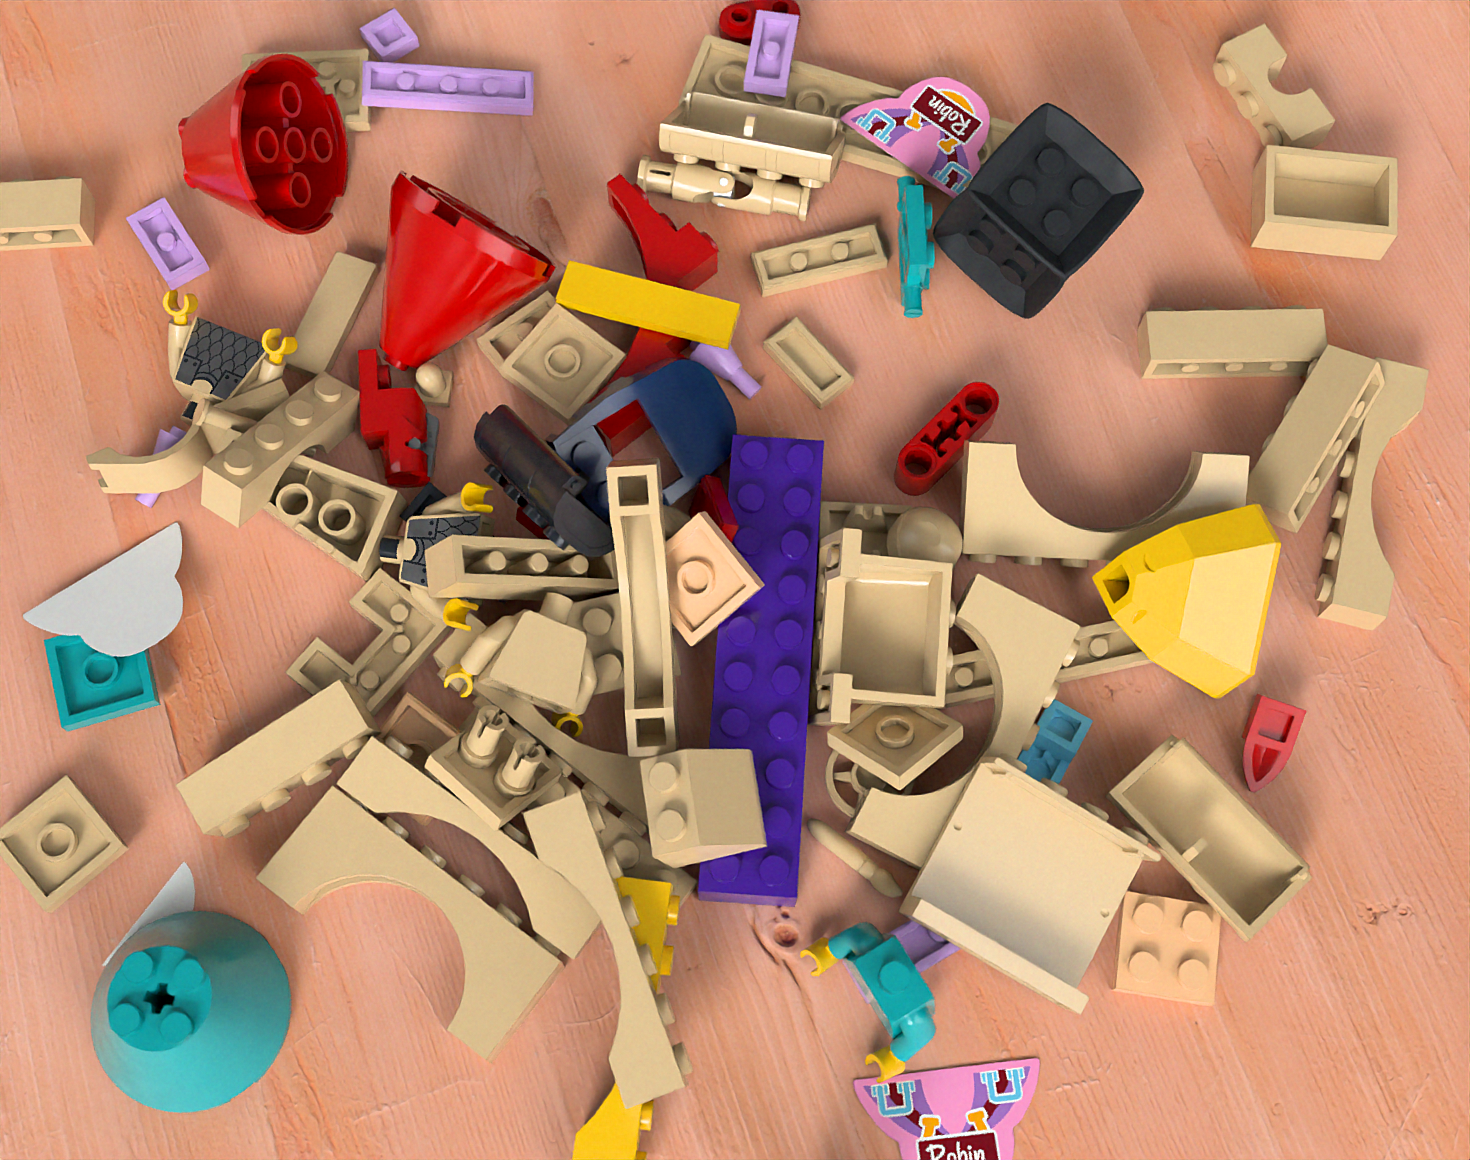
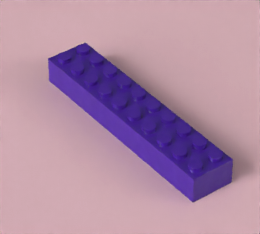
(767, 659)

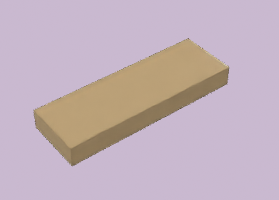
(819, 260)
(331, 314)

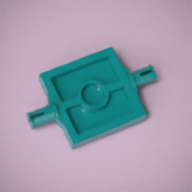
(914, 250)

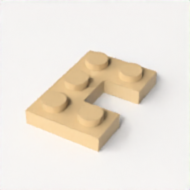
(339, 74)
(405, 641)

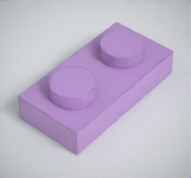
(771, 53)
(168, 243)

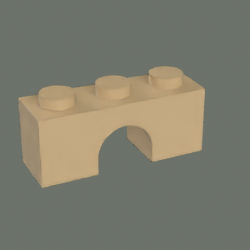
(1246, 69)

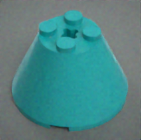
(190, 1011)

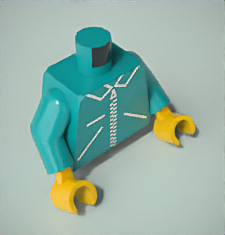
(889, 985)

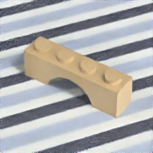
(247, 470)

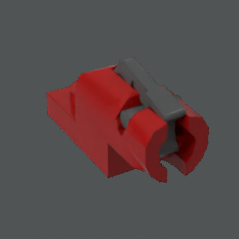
(396, 424)

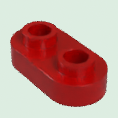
(742, 31)

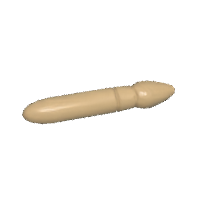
(856, 859)

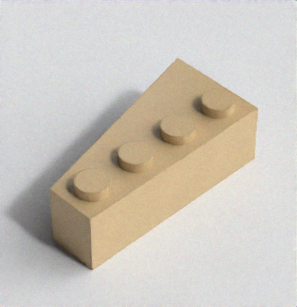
(335, 510)

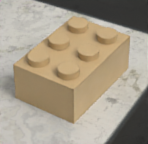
(1324, 202)

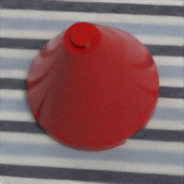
(447, 272)

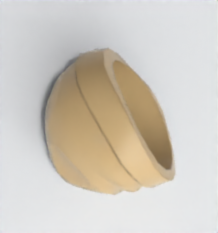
(925, 535)

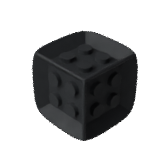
(1037, 210)

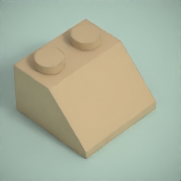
(702, 805)

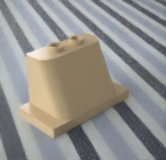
(877, 630)

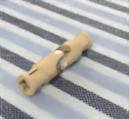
(702, 184)

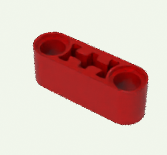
(923, 445)

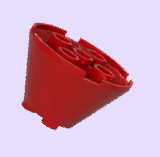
(270, 146)

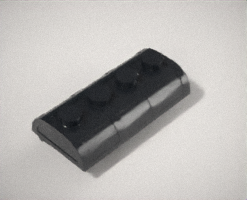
(541, 483)

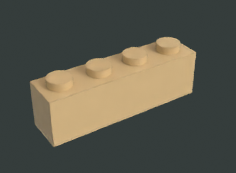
(46, 214)
(1230, 342)
(1313, 435)
(516, 569)
(278, 760)

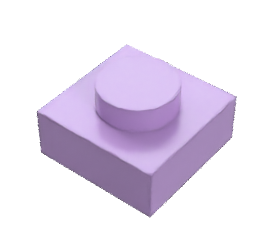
(389, 36)

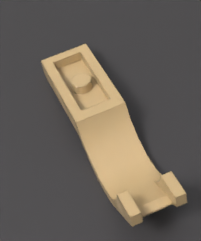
(186, 458)

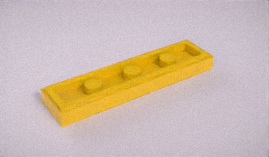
(648, 304)

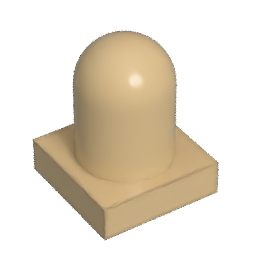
(434, 385)

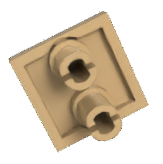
(493, 768)

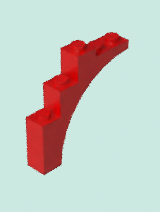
(669, 258)

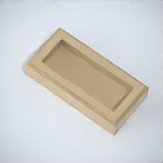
(808, 363)

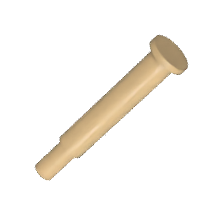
(224, 420)

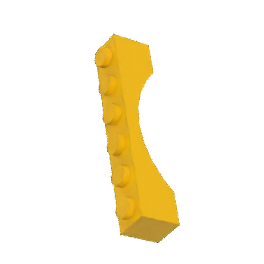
(613, 1129)

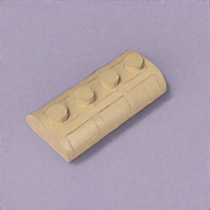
(754, 137)
(1211, 836)

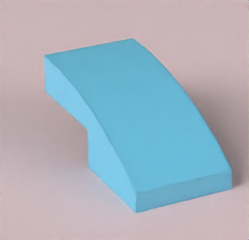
(1056, 742)

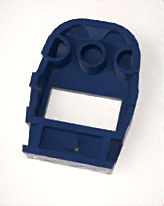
(683, 409)

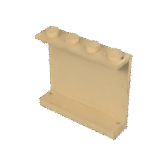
(1026, 879)

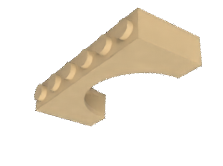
(1005, 519)
(1024, 654)
(348, 846)

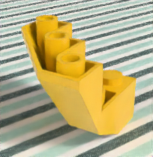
(1198, 596)

